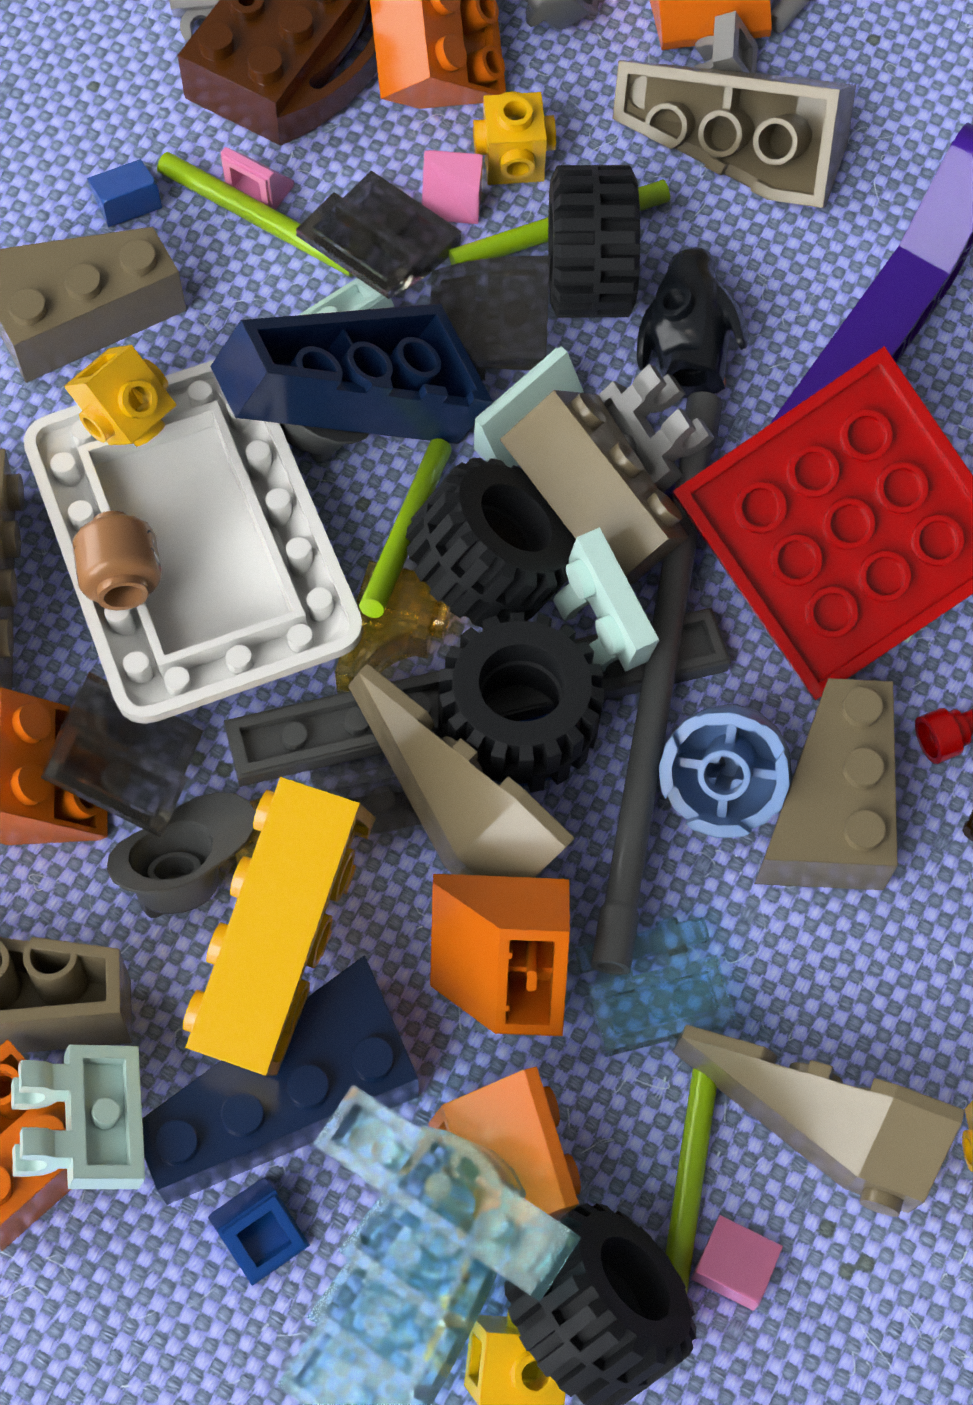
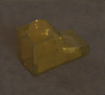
(401, 632)

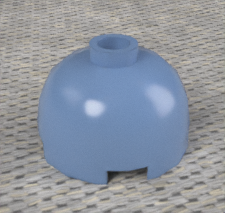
(731, 792)

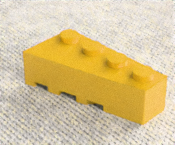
(275, 926)

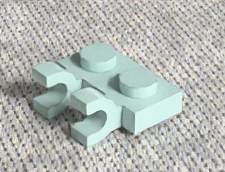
(599, 581)
(101, 1113)

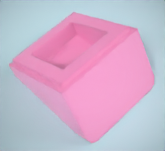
(255, 178)
(737, 1263)

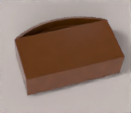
(271, 60)

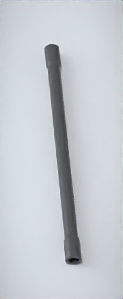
(619, 913)

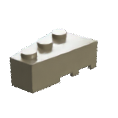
(83, 296)
(595, 479)
(842, 796)

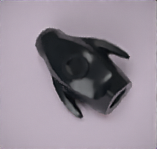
(691, 324)

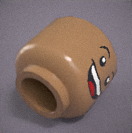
(116, 560)

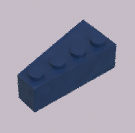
(355, 373)
(244, 1119)

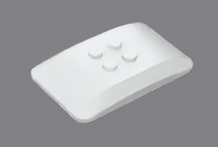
(239, 546)

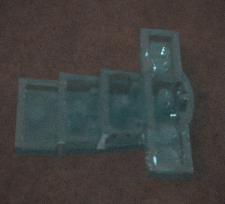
(417, 1259)

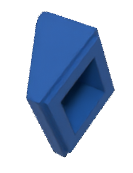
(125, 192)
(258, 1230)

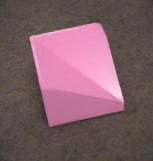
(453, 185)

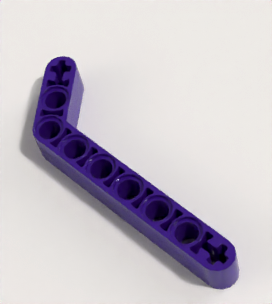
(911, 279)

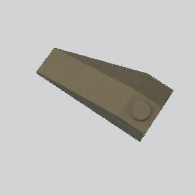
(757, 128)
(466, 815)
(865, 1139)

